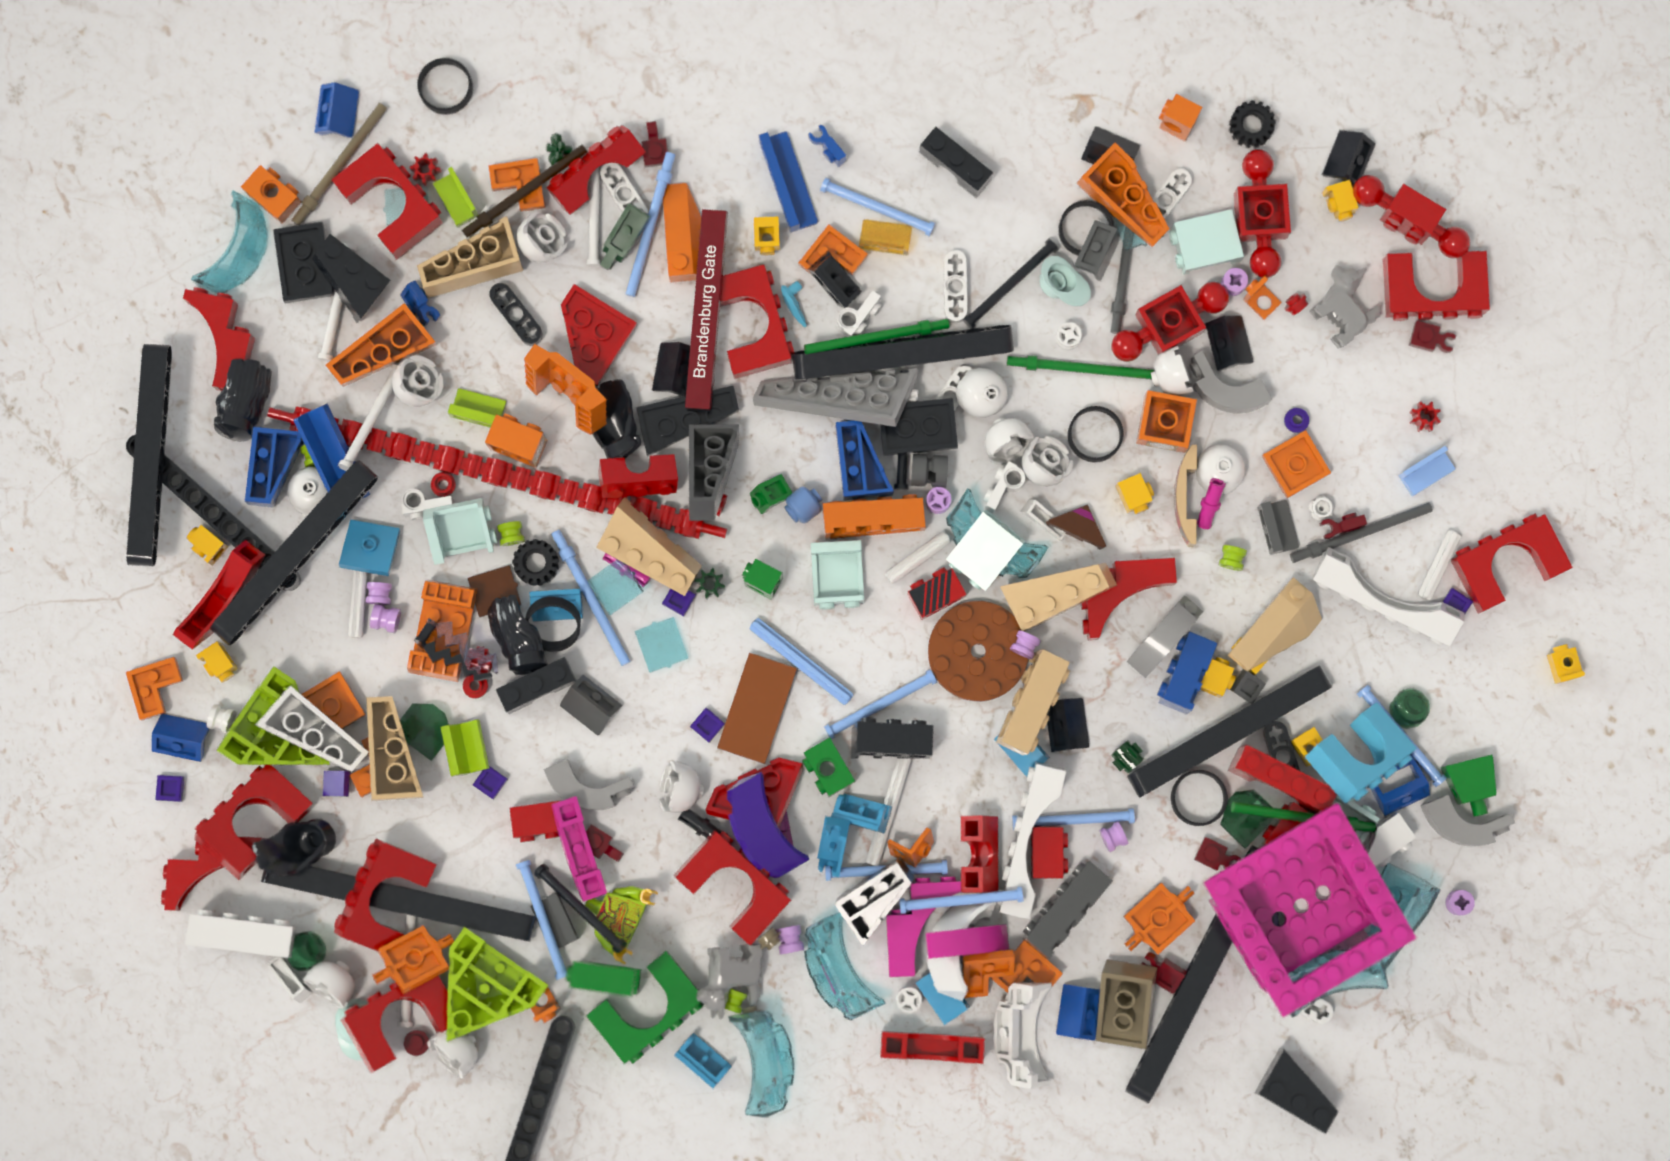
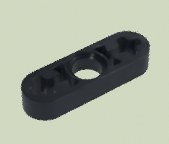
(499, 304)
(1282, 737)

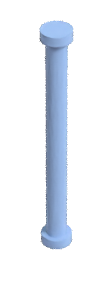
(877, 206)
(880, 704)
(1417, 754)
(1083, 818)
(870, 870)
(958, 900)
(542, 918)

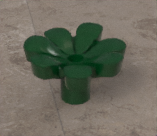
(557, 149)

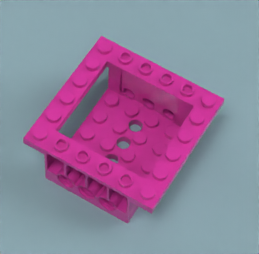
(1292, 868)

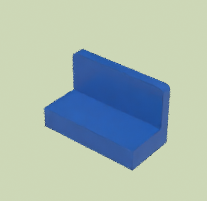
(336, 110)
(179, 737)
(1078, 1012)

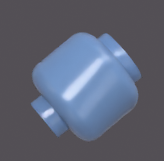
(803, 504)

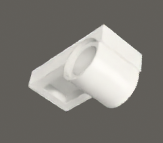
(869, 308)
(994, 496)
(417, 512)

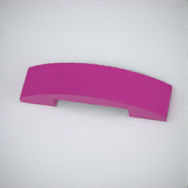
(578, 849)
(967, 941)

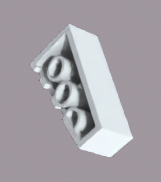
(307, 727)
(240, 935)

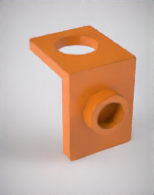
(1256, 290)
(918, 851)
(548, 1011)

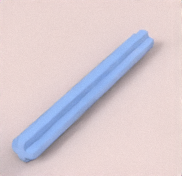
(801, 661)

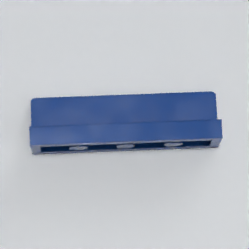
(788, 181)
(323, 443)

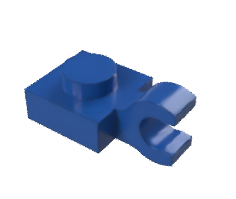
(831, 151)
(416, 301)

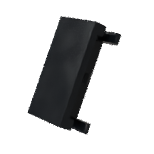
(834, 280)

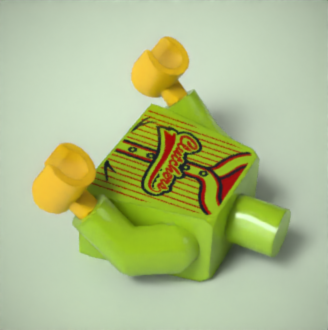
(621, 914)

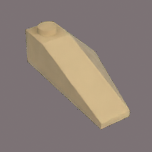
(1282, 624)

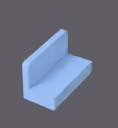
(1427, 471)

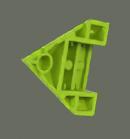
(255, 746)
(485, 986)

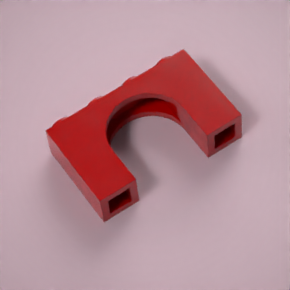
(378, 168)
(1405, 301)
(772, 349)
(1534, 536)
(1260, 767)
(264, 788)
(381, 863)
(767, 898)
(365, 1022)

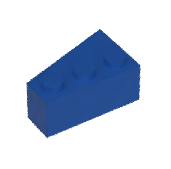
(270, 463)
(1186, 672)

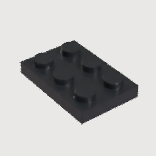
(297, 270)
(922, 428)

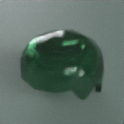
(1410, 708)
(307, 951)

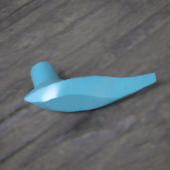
(792, 303)

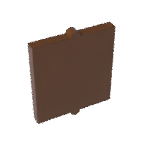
(493, 585)

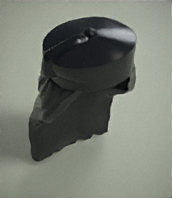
(242, 399)
(619, 434)
(516, 636)
(295, 847)

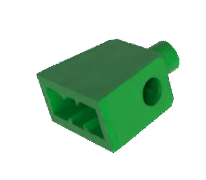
(1472, 782)

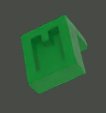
(770, 493)

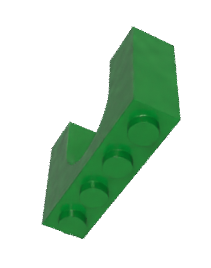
(604, 978)
(629, 1040)

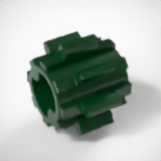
(702, 582)
(1127, 756)

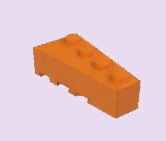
(385, 344)
(873, 517)

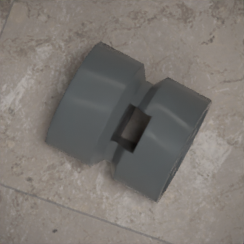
(938, 470)

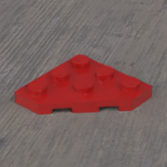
(594, 332)
(779, 784)

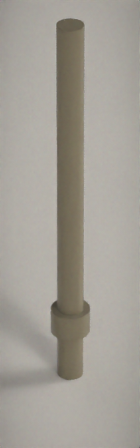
(311, 202)

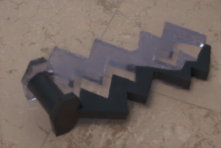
(465, 655)

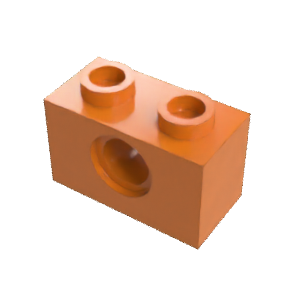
(1179, 116)
(279, 206)

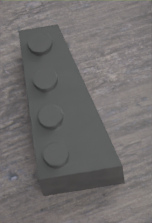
(710, 463)
(1067, 909)

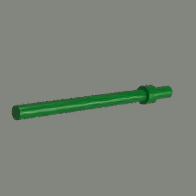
(922, 328)
(1033, 363)
(1295, 815)

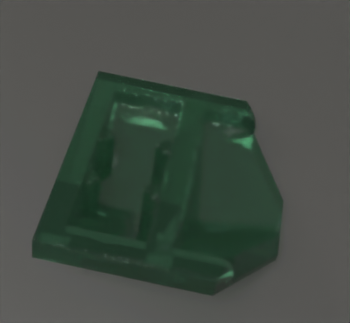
(423, 728)
(1241, 826)

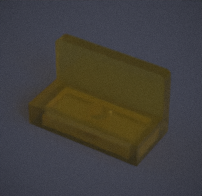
(885, 237)

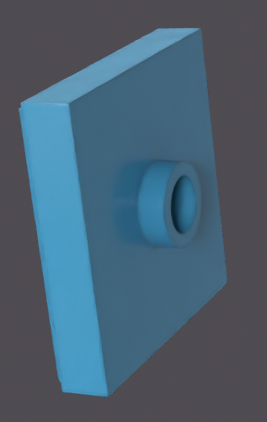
(369, 547)

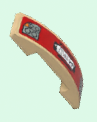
(1186, 526)

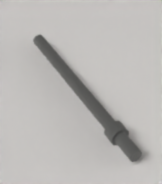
(1118, 307)
(1315, 549)

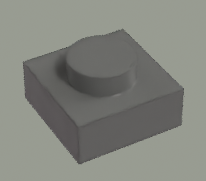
(1247, 686)

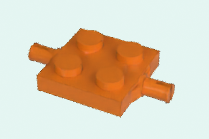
(1159, 918)
(413, 959)

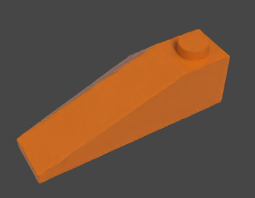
(1119, 188)
(681, 232)

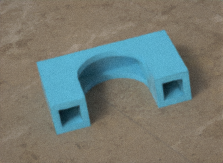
(1348, 775)

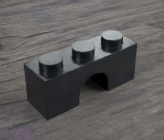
(945, 152)
(535, 685)

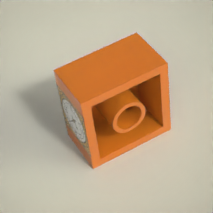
(1166, 421)
(516, 440)

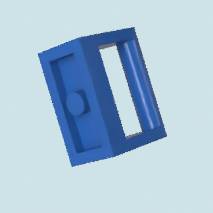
(1405, 794)

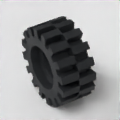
(1258, 111)
(525, 551)

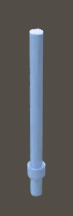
(663, 177)
(567, 554)

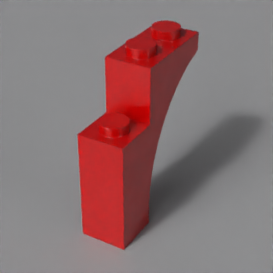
(220, 315)
(234, 576)
(1130, 578)
(184, 875)

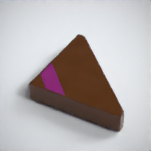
(1079, 525)

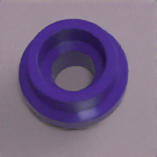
(1291, 426)

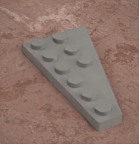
(843, 396)

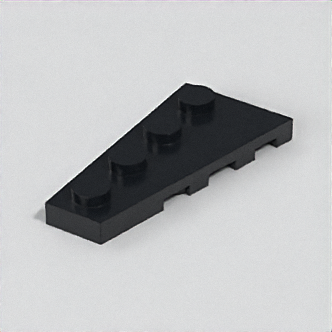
(669, 420)

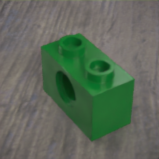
(762, 578)
(823, 753)

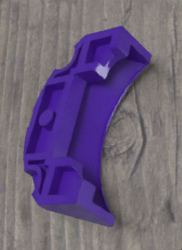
(758, 831)

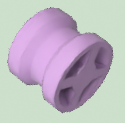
(1232, 284)
(942, 498)
(378, 593)
(1025, 644)
(1113, 836)
(1454, 902)

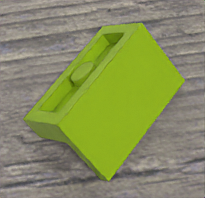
(455, 198)
(476, 408)
(465, 748)

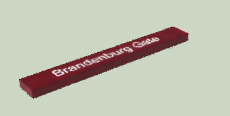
(706, 309)

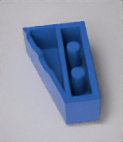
(859, 466)

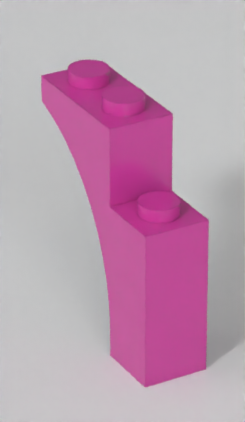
(905, 929)

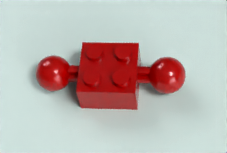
(1262, 213)
(1411, 215)
(1170, 321)

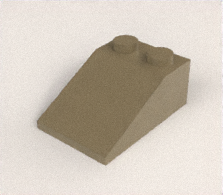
(1125, 1003)

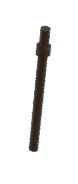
(485, 218)

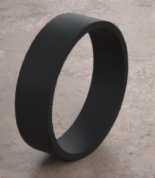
(444, 61)
(1089, 203)
(1099, 409)
(564, 604)
(1222, 786)

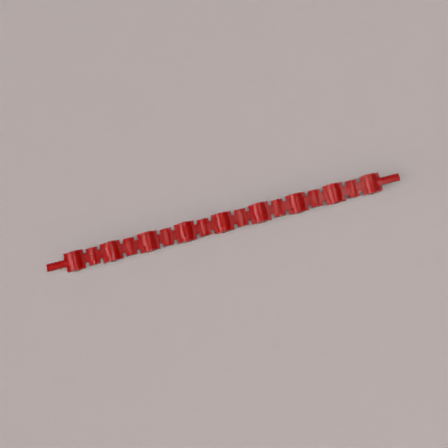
(499, 473)

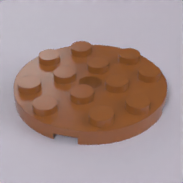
(952, 658)

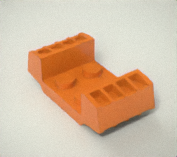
(551, 367)
(442, 604)

